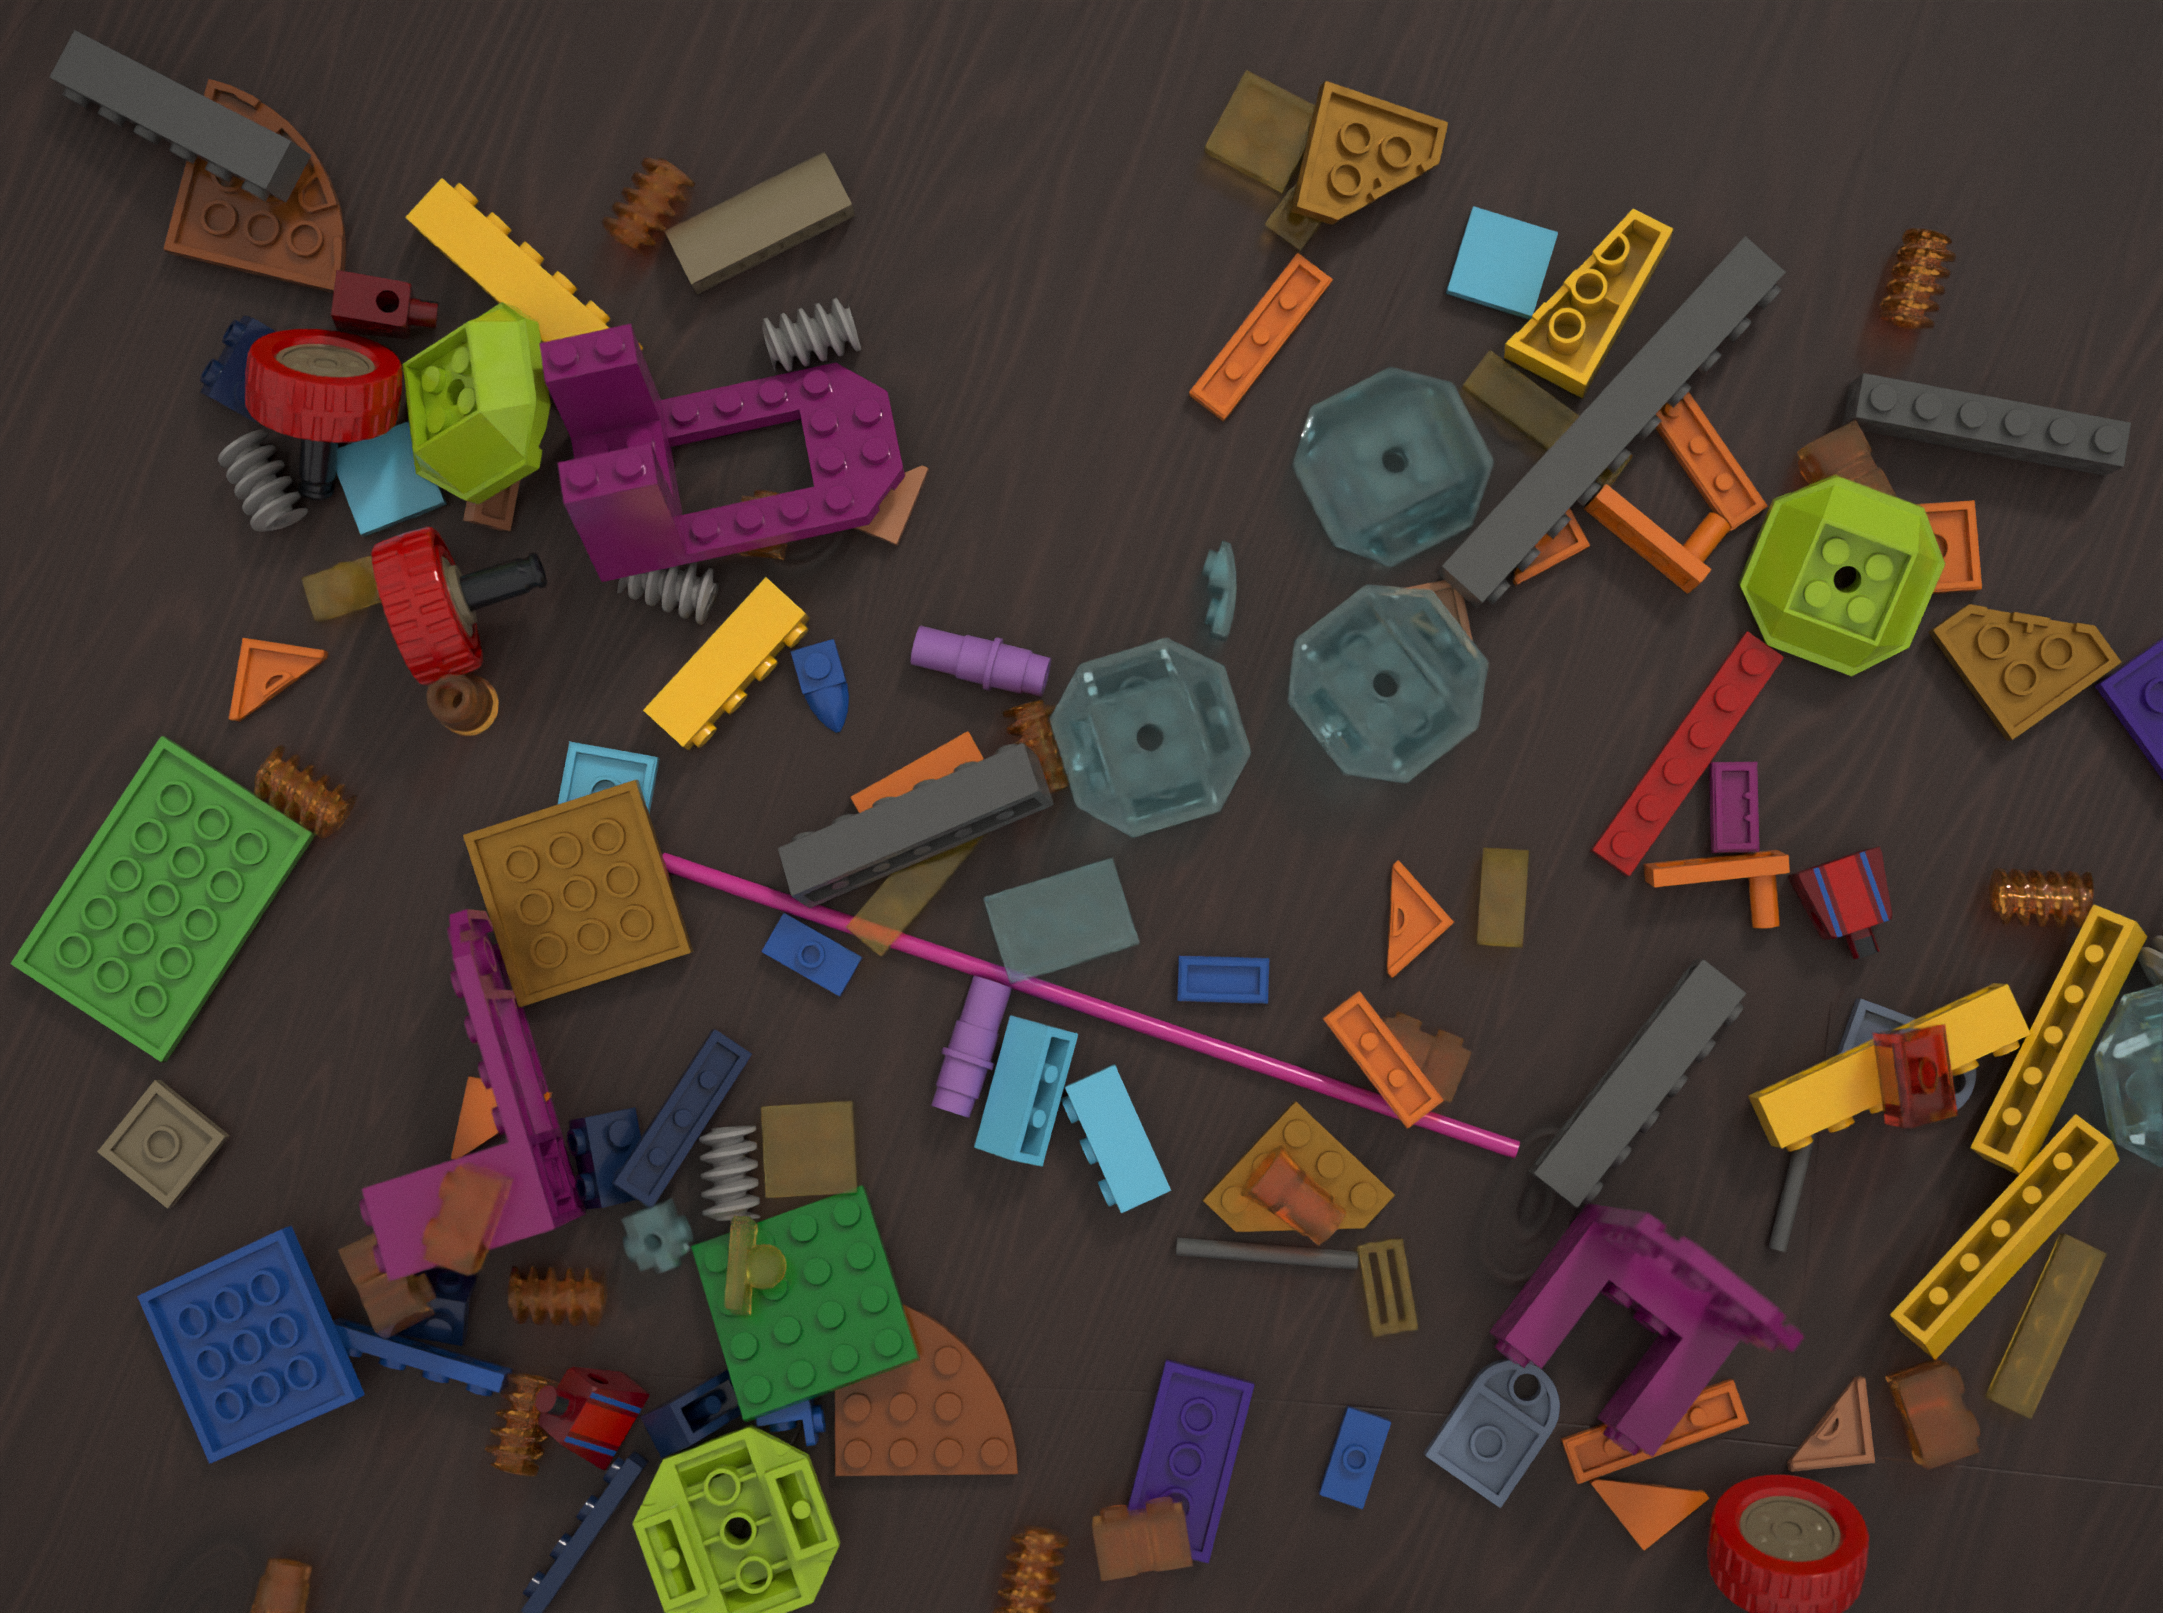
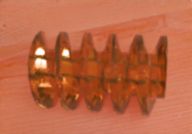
(646, 203)
(1916, 279)
(1038, 735)
(301, 794)
(2041, 896)
(557, 1297)
(522, 1428)
(1033, 1571)

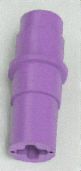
(981, 661)
(971, 1047)

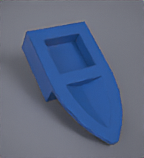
(823, 682)

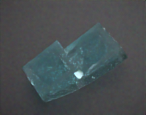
(1222, 574)

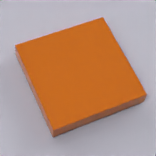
(1957, 538)

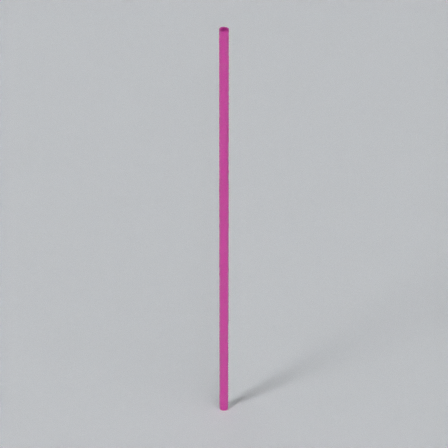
(1095, 1007)

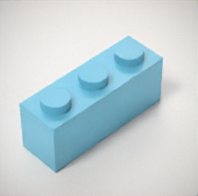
(1026, 1091)
(1115, 1139)

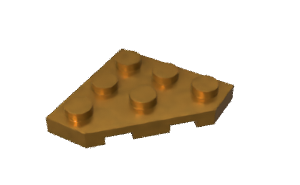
(1361, 152)
(2022, 662)
(1319, 1157)

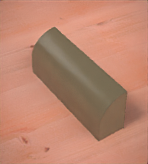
(760, 223)

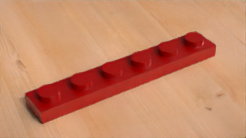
(1687, 754)

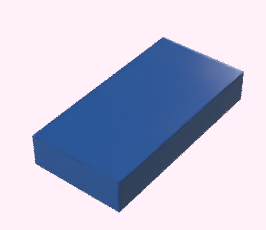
(1223, 979)

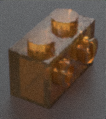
(467, 1218)

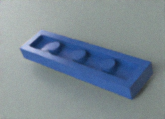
(436, 1362)

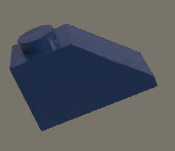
(692, 1414)

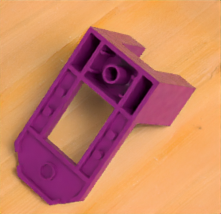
(623, 468)
(536, 1153)
(1677, 1293)

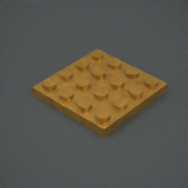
(578, 893)

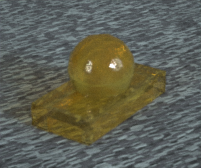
(341, 589)
(749, 1265)

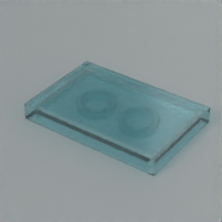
(1060, 921)

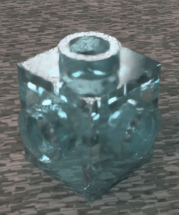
(664, 1222)

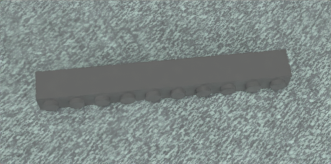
(1611, 422)

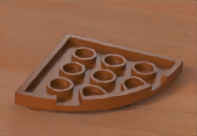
(272, 239)
(925, 1415)

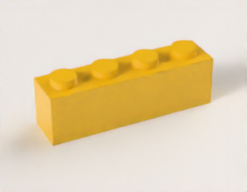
(727, 665)

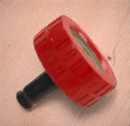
(323, 391)
(435, 605)
(1787, 1546)

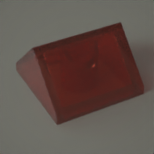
(1915, 1075)

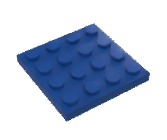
(251, 1345)

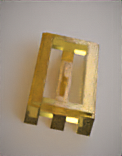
(1394, 1325)

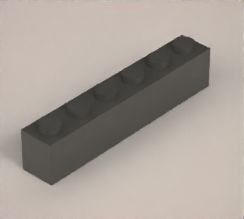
(179, 116)
(1987, 424)
(915, 825)
(1638, 1082)

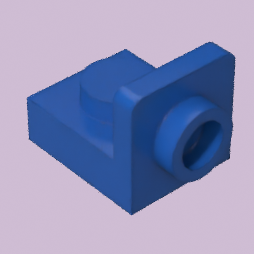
(786, 1419)

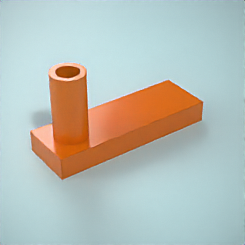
(1679, 563)
(1757, 867)

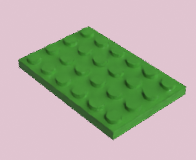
(163, 899)

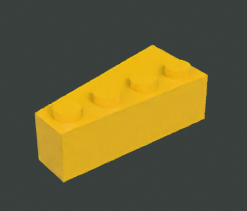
(1583, 319)

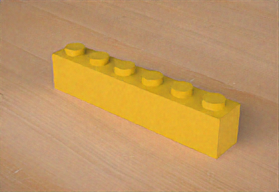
(500, 266)
(2059, 1040)
(1849, 1082)
(2005, 1236)

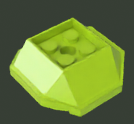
(479, 405)
(1808, 541)
(688, 1536)

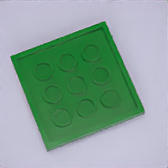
(826, 1320)

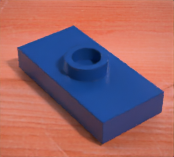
(812, 954)
(1354, 1457)

